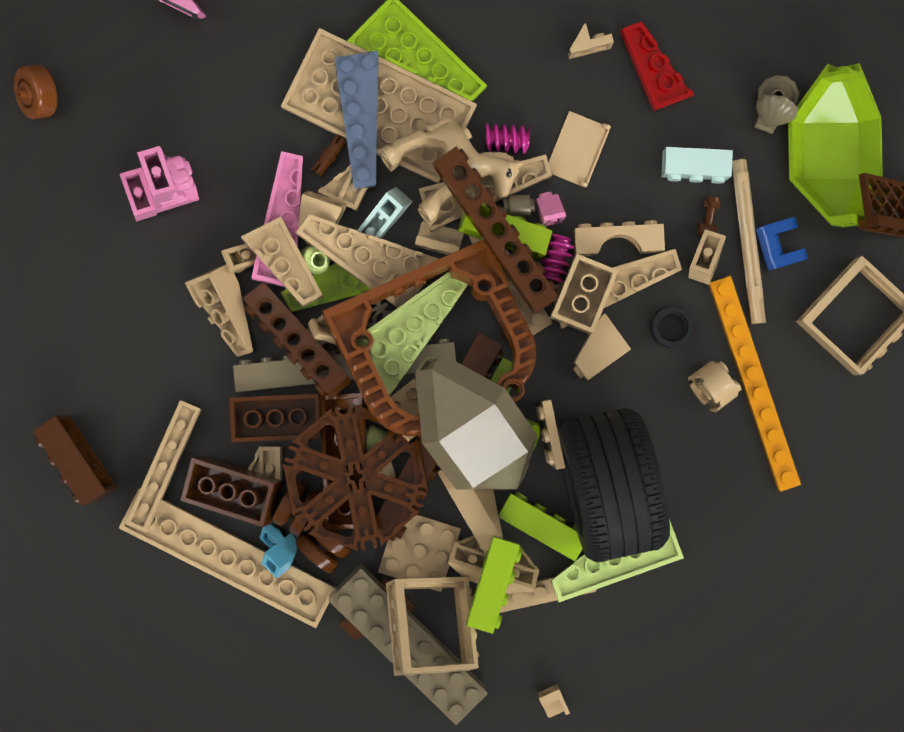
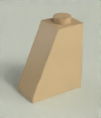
(600, 349)

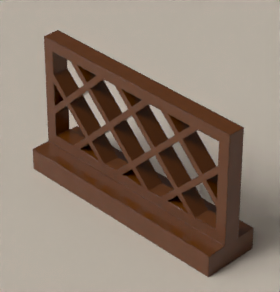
(879, 221)

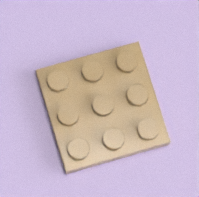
(549, 434)
(421, 551)

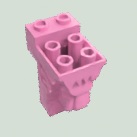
(158, 184)

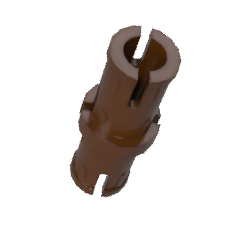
(328, 155)

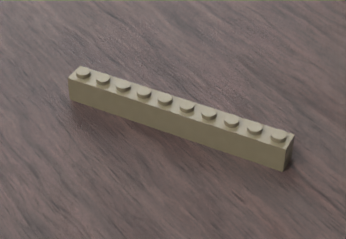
(282, 373)

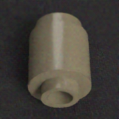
(519, 205)

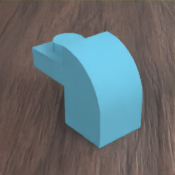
(281, 551)

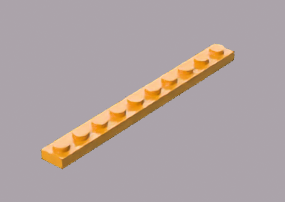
(754, 384)

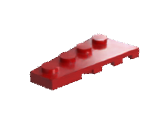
(656, 74)

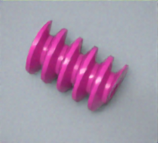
(507, 138)
(556, 258)

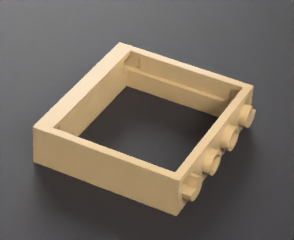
(879, 348)
(399, 626)

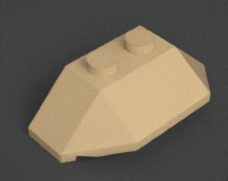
(469, 558)

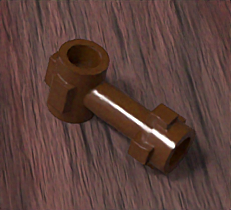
(711, 204)

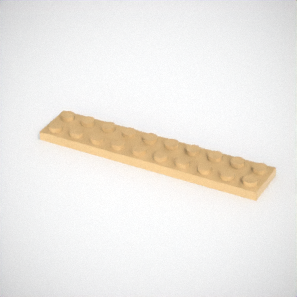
(233, 562)

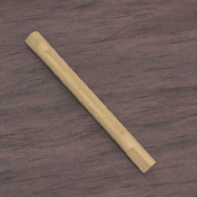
(748, 241)

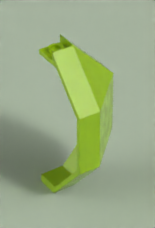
(834, 142)

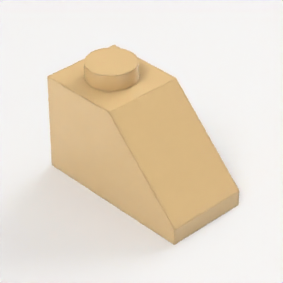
(706, 257)

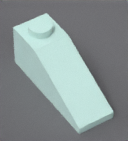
(385, 213)

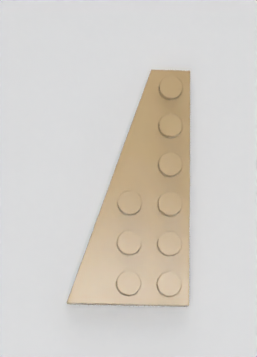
(364, 255)

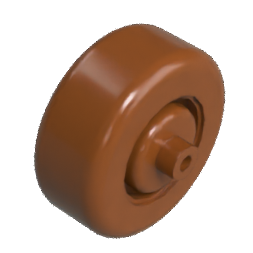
(35, 91)

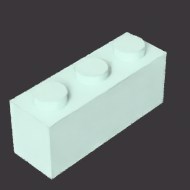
(697, 164)

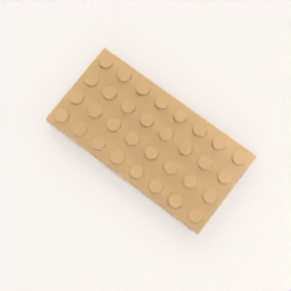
(403, 105)

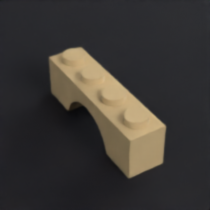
(646, 237)

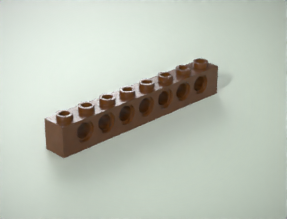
(444, 167)

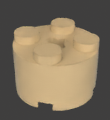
(714, 385)

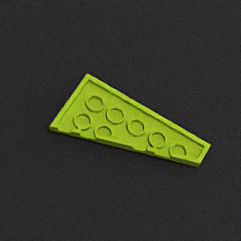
(412, 46)

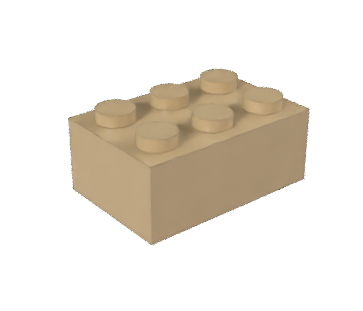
(584, 294)

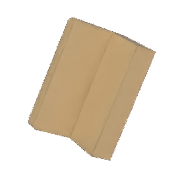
(441, 240)

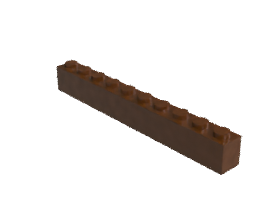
(479, 359)

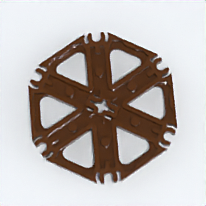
(339, 491)

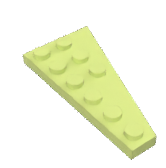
(409, 328)
(588, 575)

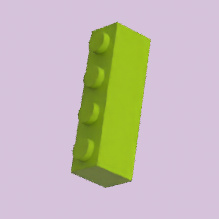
(534, 235)
(541, 525)
(493, 583)

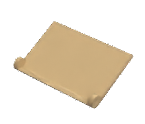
(578, 149)

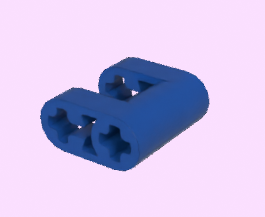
(771, 245)

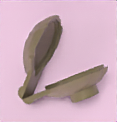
(775, 109)

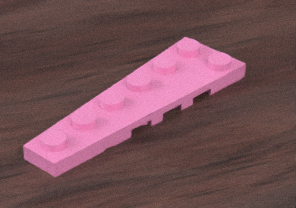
(283, 203)

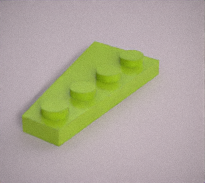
(333, 284)

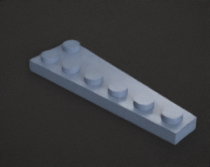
(359, 101)

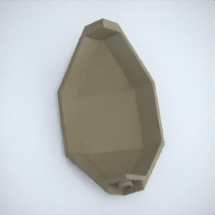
(472, 427)

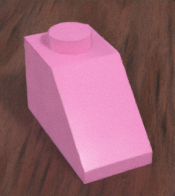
(549, 209)

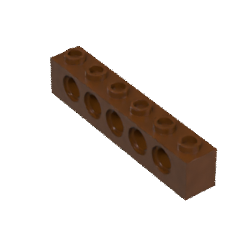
(264, 298)

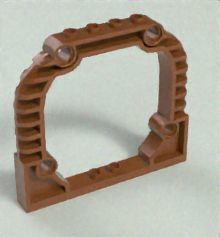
(470, 265)

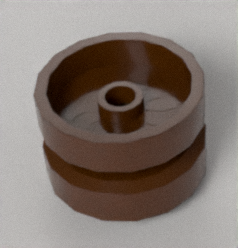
(284, 510)
(321, 551)

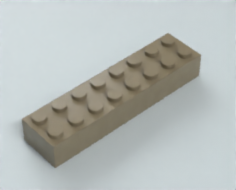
(365, 604)

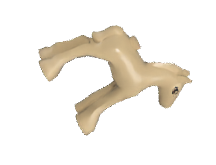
(443, 137)

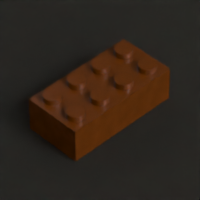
(273, 417)
(74, 459)
(231, 490)

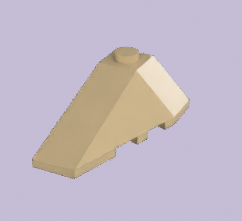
(222, 299)
(478, 510)

